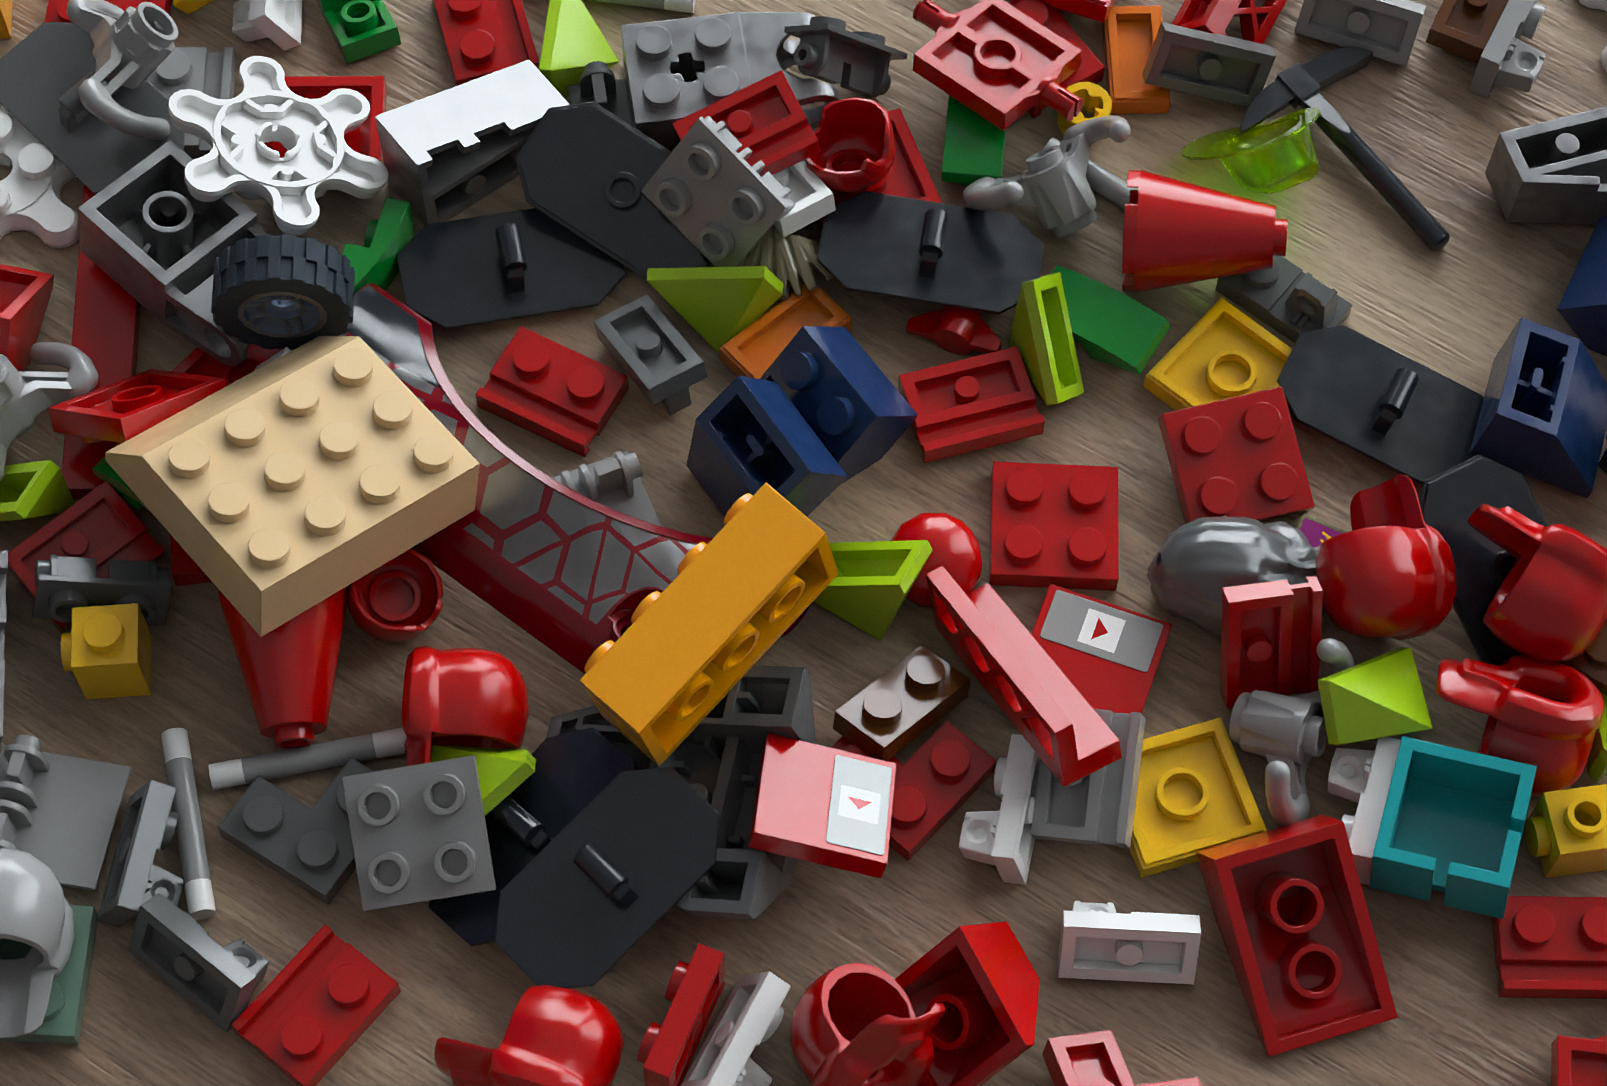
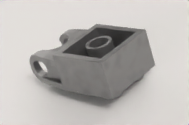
(702, 59)
(165, 246)

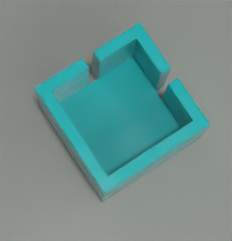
(1452, 826)

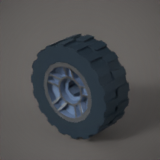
(282, 291)

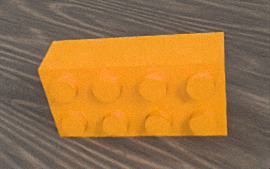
(710, 622)

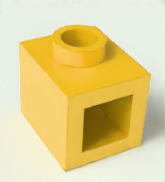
(109, 651)
(1569, 831)

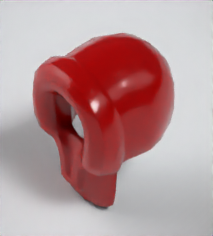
(1390, 570)
(1553, 592)
(461, 701)
(1534, 711)
(861, 1030)
(550, 1041)

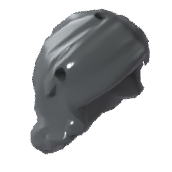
(1225, 553)

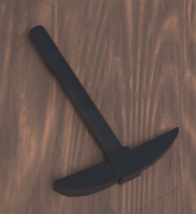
(1301, 88)

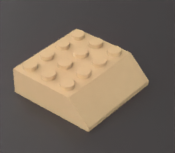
(300, 477)

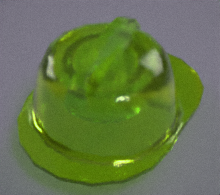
(1268, 155)

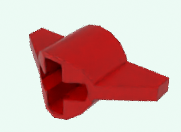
(955, 330)

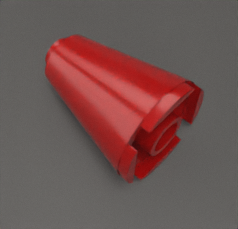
(1193, 233)
(290, 669)

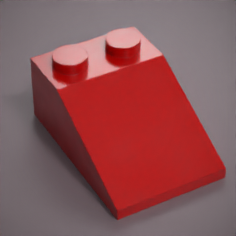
(1298, 933)

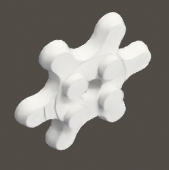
(272, 112)
(33, 188)

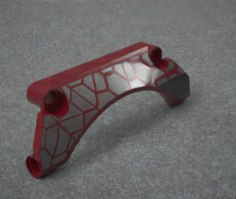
(531, 544)

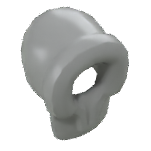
(40, 916)

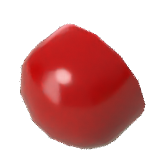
(854, 145)
(952, 547)
(397, 598)

